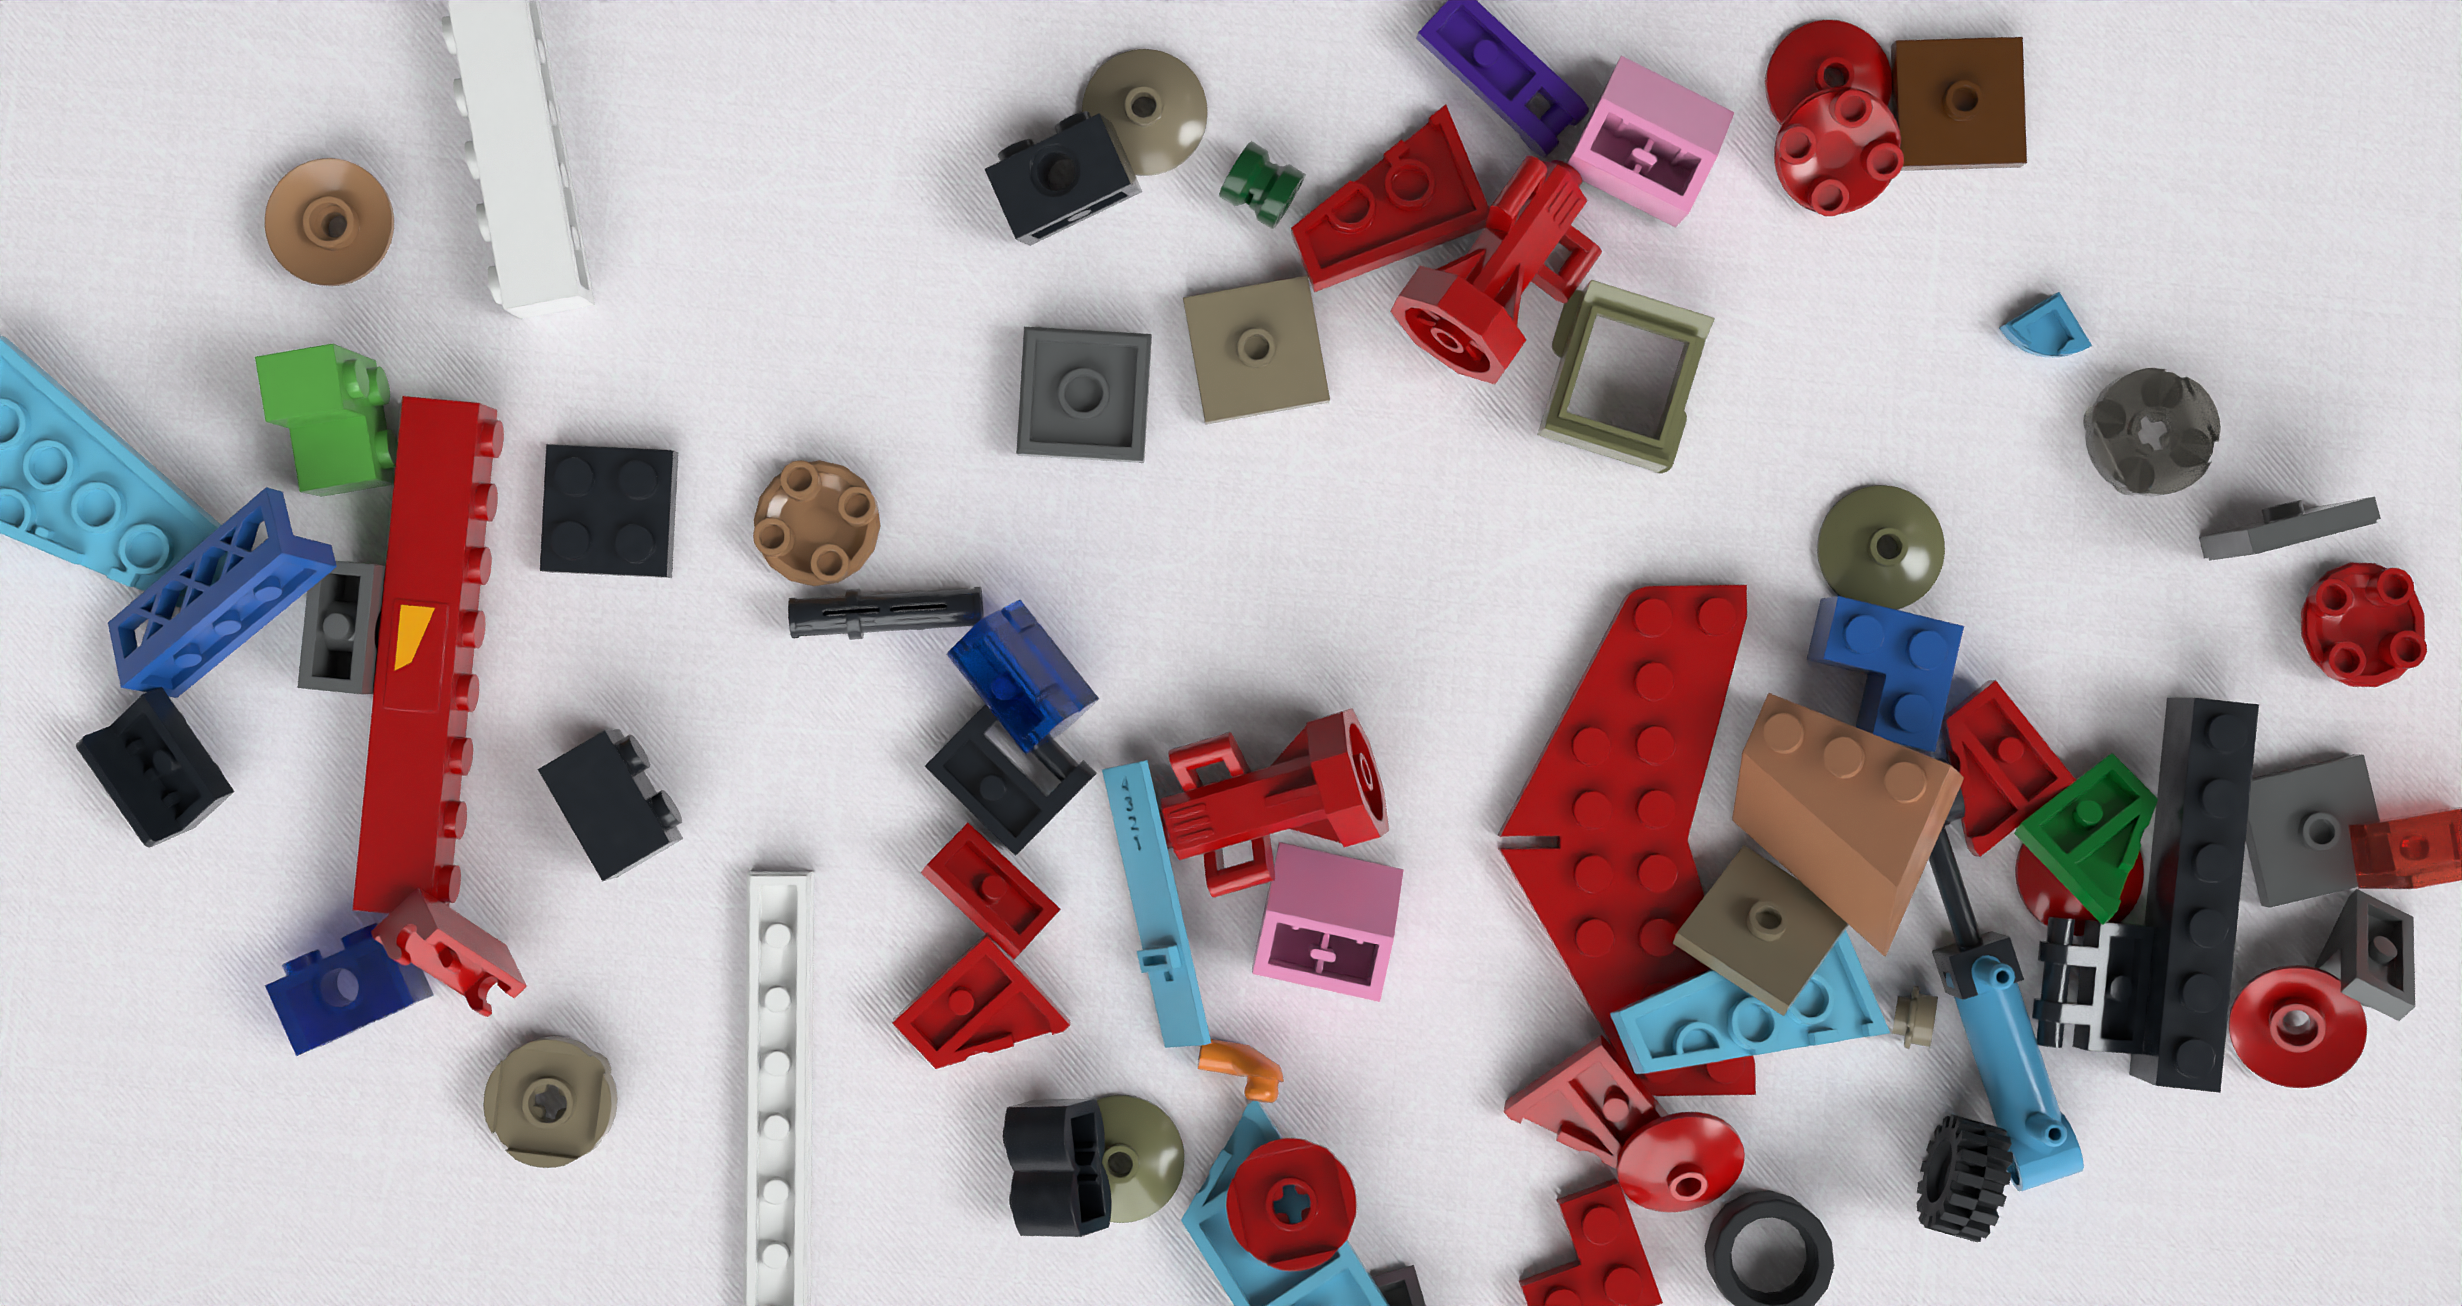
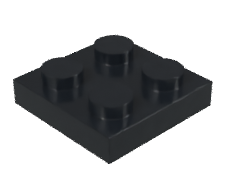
(609, 511)

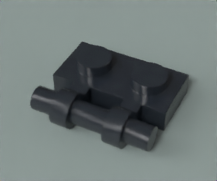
(2110, 988)

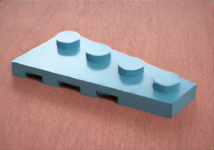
(1718, 1021)

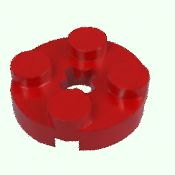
(1270, 1234)

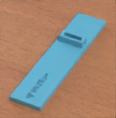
(1156, 906)

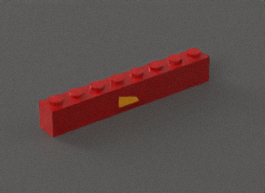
(427, 652)

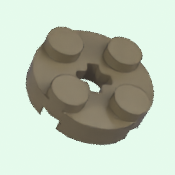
(523, 1125)

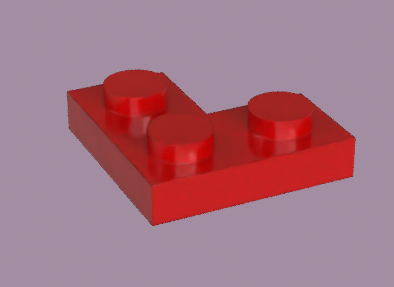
(1609, 1255)

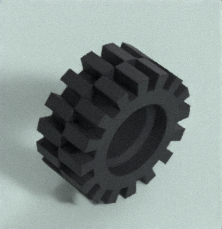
(1964, 1178)

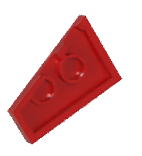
(1398, 208)

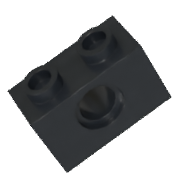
(1100, 178)

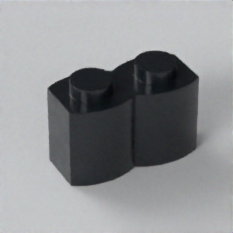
(1057, 1167)

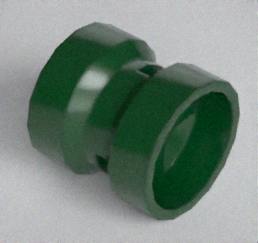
(1262, 185)

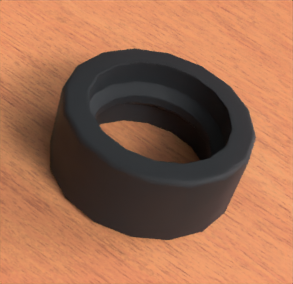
(1766, 1204)

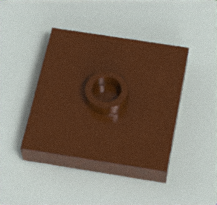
(1960, 103)

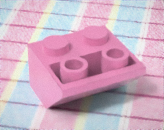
(1650, 142)
(1328, 922)

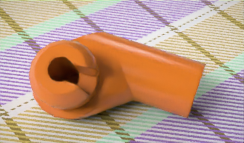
(1244, 1061)

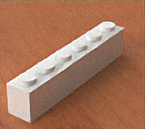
(518, 156)

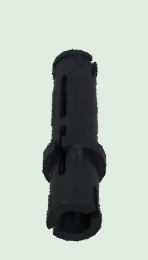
(817, 616)

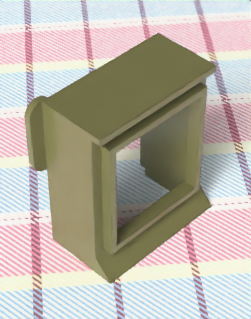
(1570, 345)

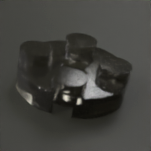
(2186, 447)

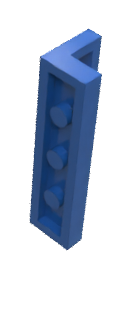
(220, 615)

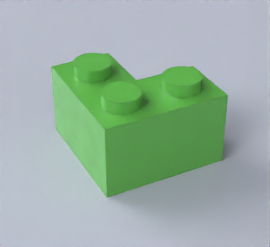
(333, 417)

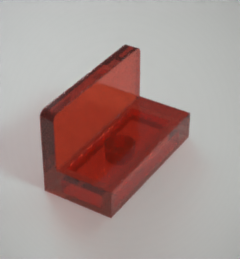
(2408, 850)

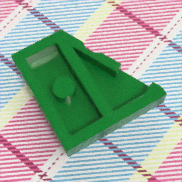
(2093, 834)

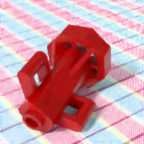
(1472, 305)
(1316, 786)

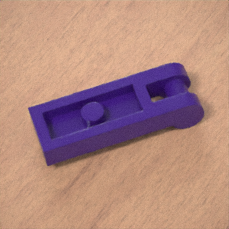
(1502, 72)

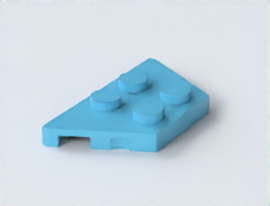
(1244, 1278)

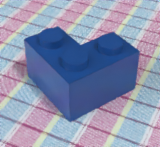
(1905, 662)

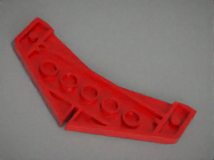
(1622, 801)

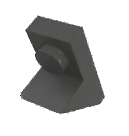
(2373, 955)

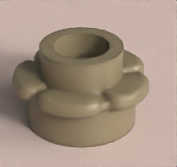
(1915, 1018)

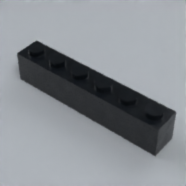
(2196, 889)

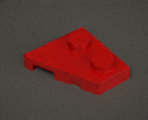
(2003, 765)
(977, 1008)

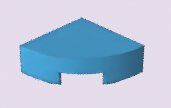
(2047, 330)

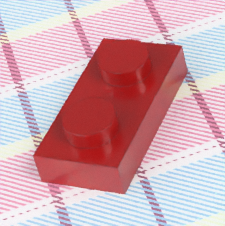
(990, 890)

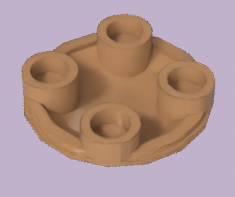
(816, 523)

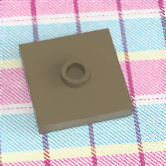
(1256, 349)
(1761, 930)

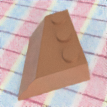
(1843, 812)

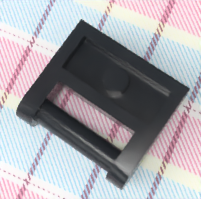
(999, 789)

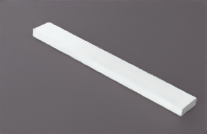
(778, 1088)

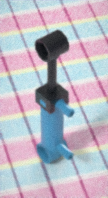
(1983, 979)

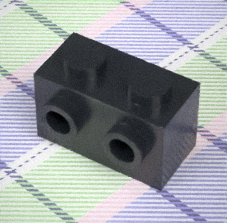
(612, 802)

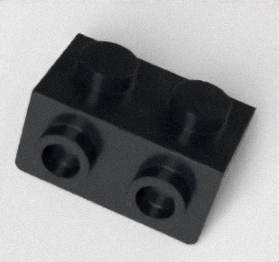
(155, 769)

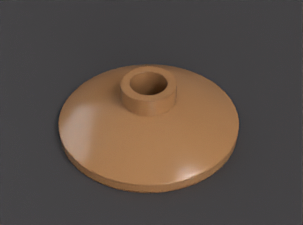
(301, 215)

